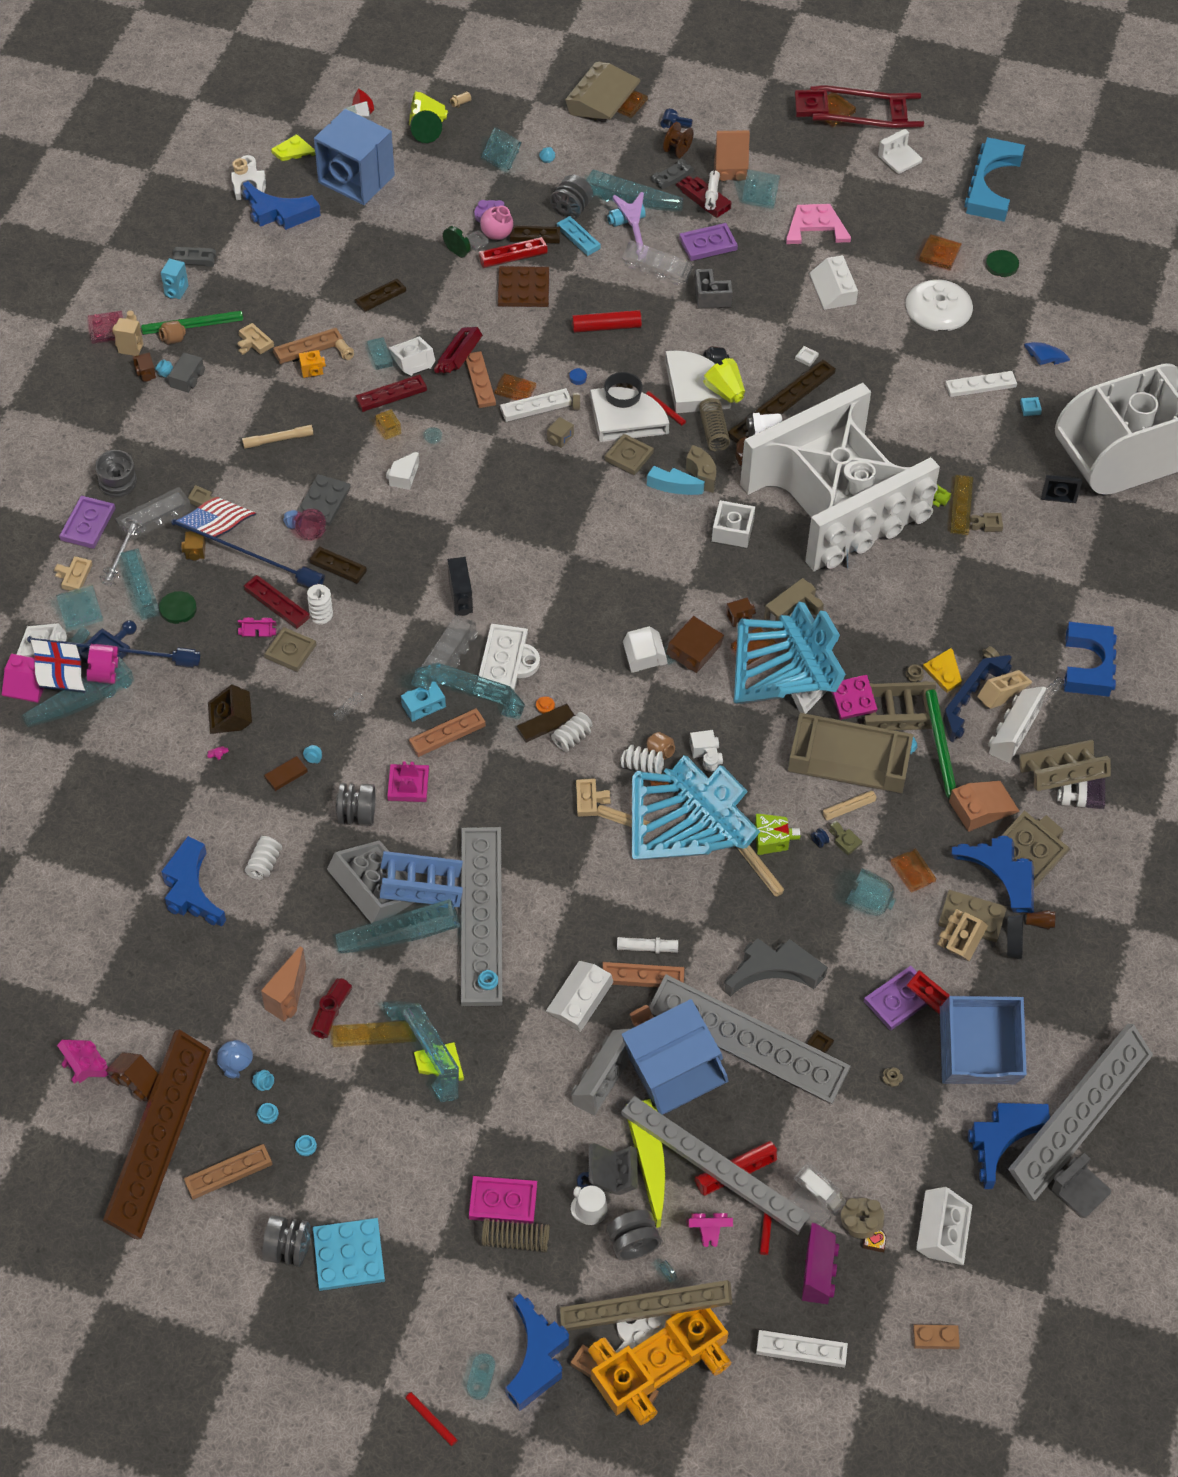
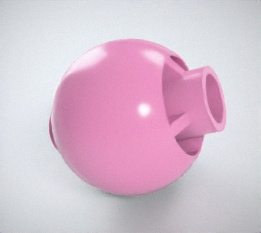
(496, 223)

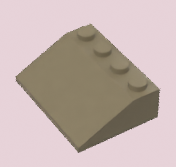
(601, 92)

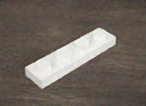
(981, 383)
(536, 404)
(801, 1348)

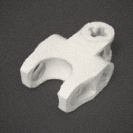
(255, 177)

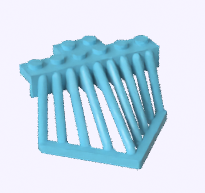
(810, 645)
(711, 801)

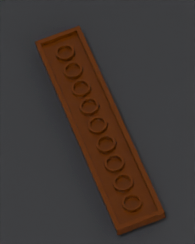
(157, 1135)

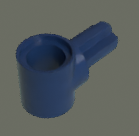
(671, 116)

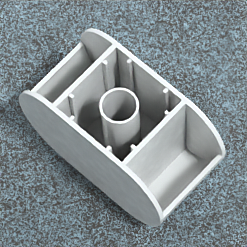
(1124, 429)

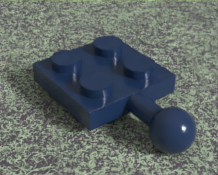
(105, 638)

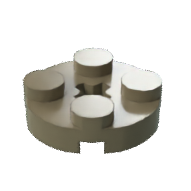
(866, 1207)

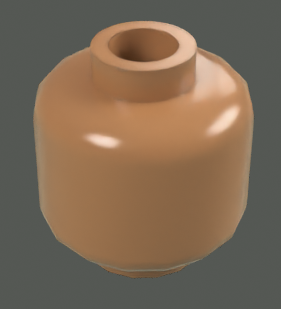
(171, 332)
(661, 742)

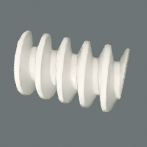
(320, 604)
(572, 731)
(642, 761)
(263, 858)

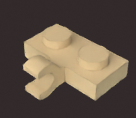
(254, 338)
(75, 574)
(588, 797)

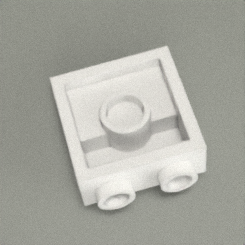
(48, 632)

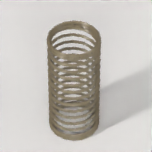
(706, 429)
(485, 1235)

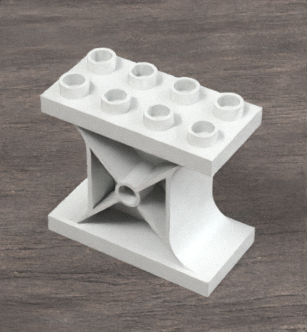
(809, 461)

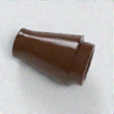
(1042, 919)

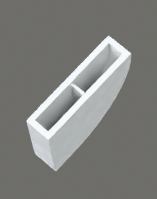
(686, 379)
(637, 421)

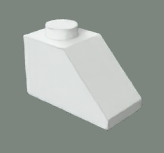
(403, 471)

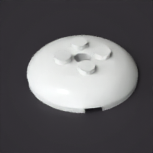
(939, 305)

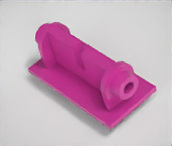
(250, 626)

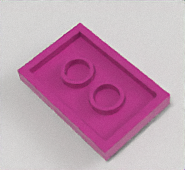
(503, 1200)

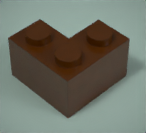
(133, 1072)

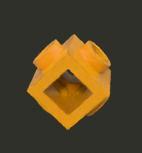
(311, 363)

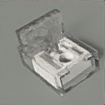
(817, 1195)

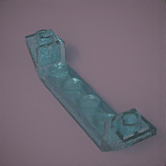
(471, 684)
(448, 1080)

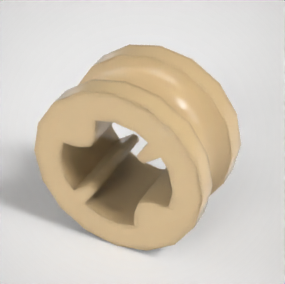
(240, 166)

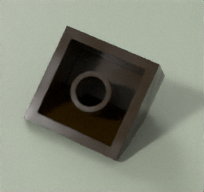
(230, 710)

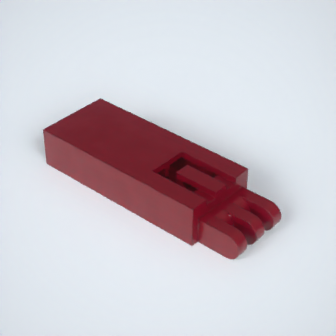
(687, 186)
(458, 350)

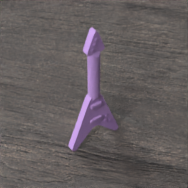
(631, 213)

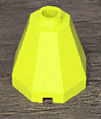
(423, 102)
(725, 381)

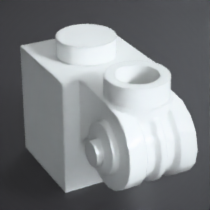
(705, 745)

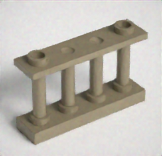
(901, 721)
(1051, 772)

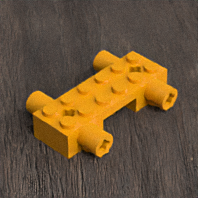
(657, 1361)

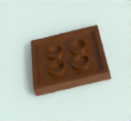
(523, 286)

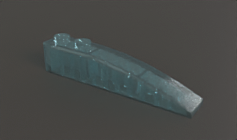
(607, 185)
(71, 702)
(400, 928)

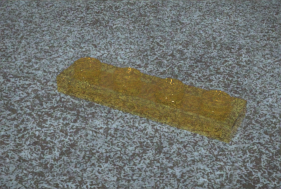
(961, 504)
(372, 1034)

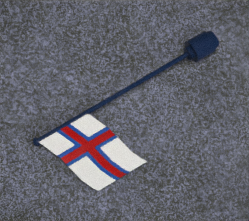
(60, 664)

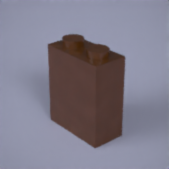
(695, 644)

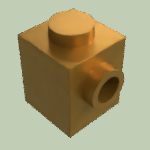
(194, 546)

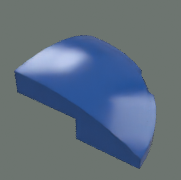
(1046, 353)

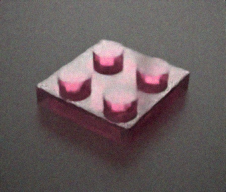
(102, 326)

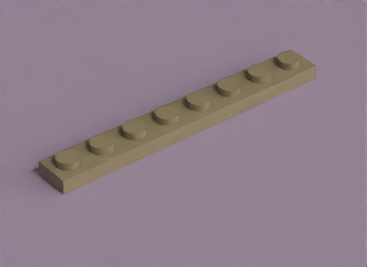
(646, 1305)

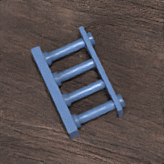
(417, 891)

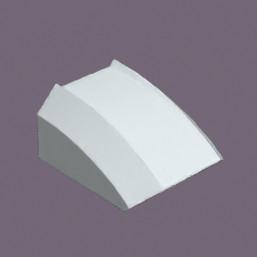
(413, 355)
(644, 649)

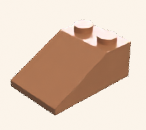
(732, 154)
(982, 803)
(284, 989)

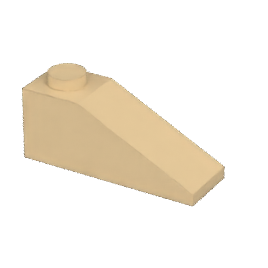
(1002, 688)

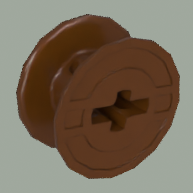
(679, 140)

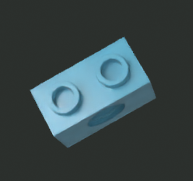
(174, 279)
(416, 709)

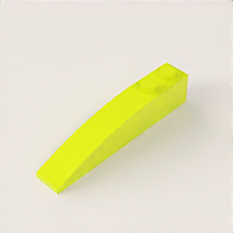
(652, 1166)

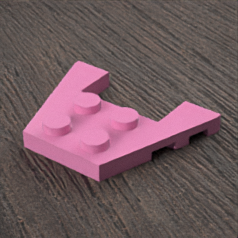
(816, 218)

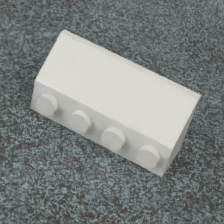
(1016, 723)

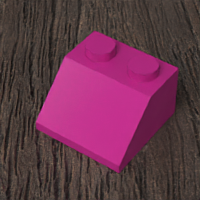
(20, 679)

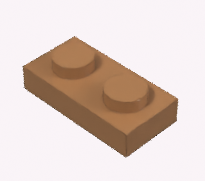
(936, 1336)

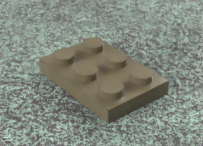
(987, 911)

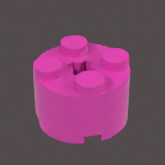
(102, 663)

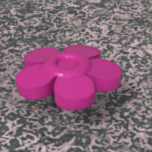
(217, 752)

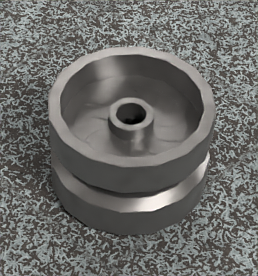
(634, 1235)

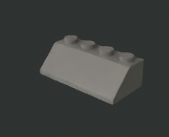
(602, 1074)

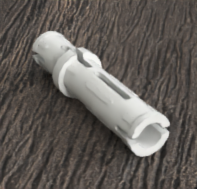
(712, 194)
(654, 945)

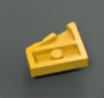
(944, 670)

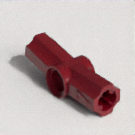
(326, 1017)

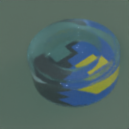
(433, 435)
(668, 1271)

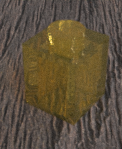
(388, 424)

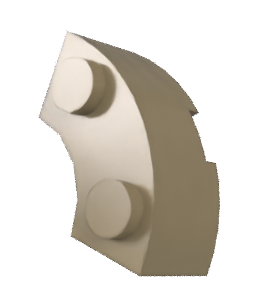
(702, 467)

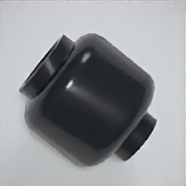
(716, 354)

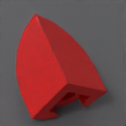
(361, 96)

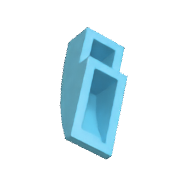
(674, 482)

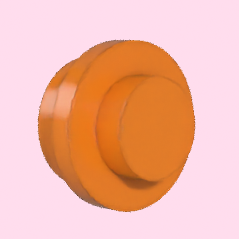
(545, 704)

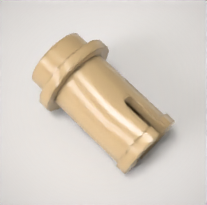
(458, 100)
(346, 351)

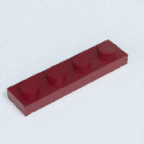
(391, 393)
(276, 601)

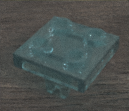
(501, 149)
(761, 188)
(79, 607)

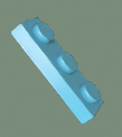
(578, 236)

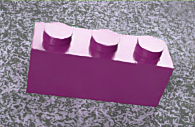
(819, 1265)

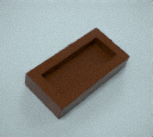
(286, 773)

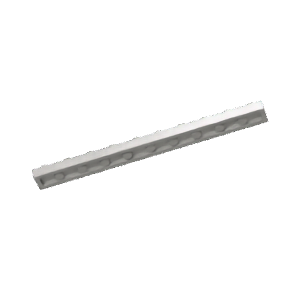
(716, 1165)

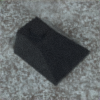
(1061, 488)

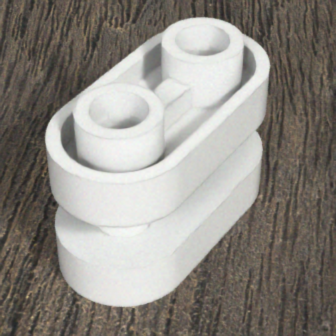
(1065, 795)

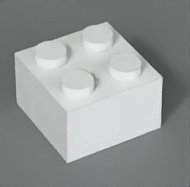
(733, 524)

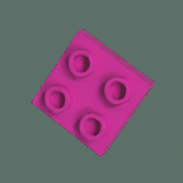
(854, 698)
(408, 782)
(83, 1059)
(709, 1227)

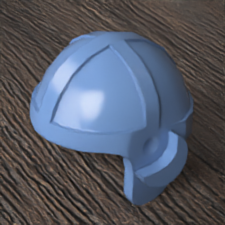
(234, 1057)

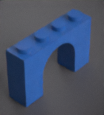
(1101, 641)

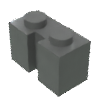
(186, 372)

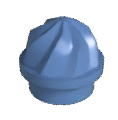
(289, 518)

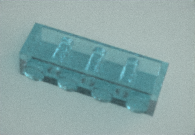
(140, 584)

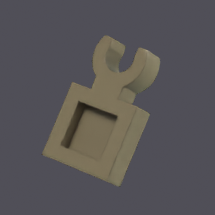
(199, 496)
(989, 521)

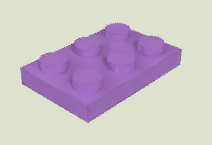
(708, 241)
(87, 522)
(894, 1001)

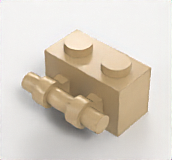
(128, 335)
(966, 935)

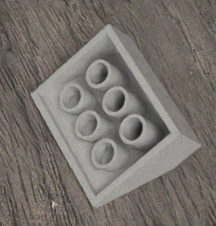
(361, 877)

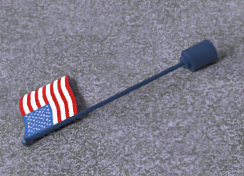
(220, 517)

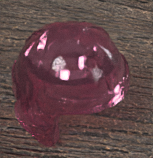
(310, 524)

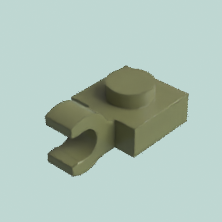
(847, 840)

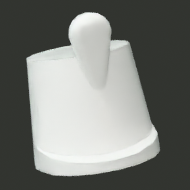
(859, 476)
(589, 1205)

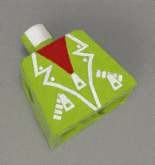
(774, 833)

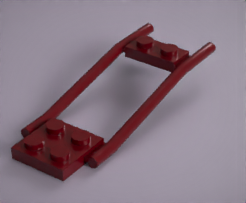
(815, 104)

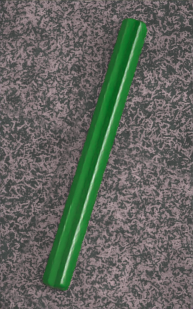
(197, 321)
(940, 740)

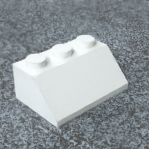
(834, 283)
(580, 995)
(944, 1226)

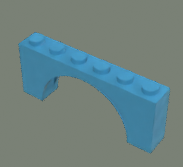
(994, 155)

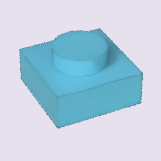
(1030, 406)

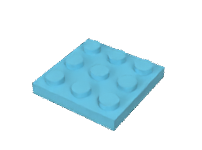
(348, 1254)

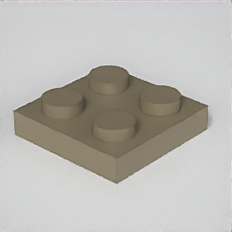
(629, 454)
(290, 649)

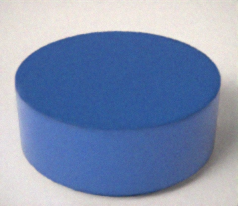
(578, 376)

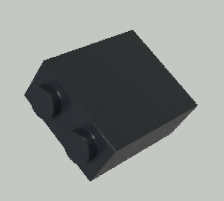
(460, 586)

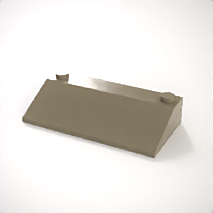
(850, 752)

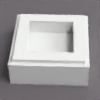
(806, 356)

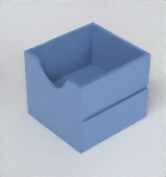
(354, 156)
(982, 1040)
(675, 1057)

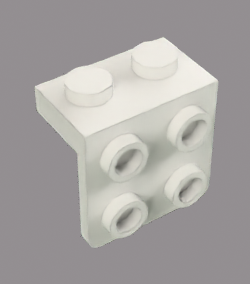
(897, 153)

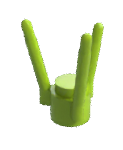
(941, 497)

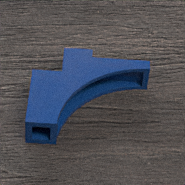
(287, 211)
(999, 858)
(183, 877)
(1008, 1125)
(538, 1369)

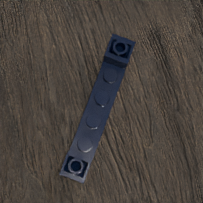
(995, 666)

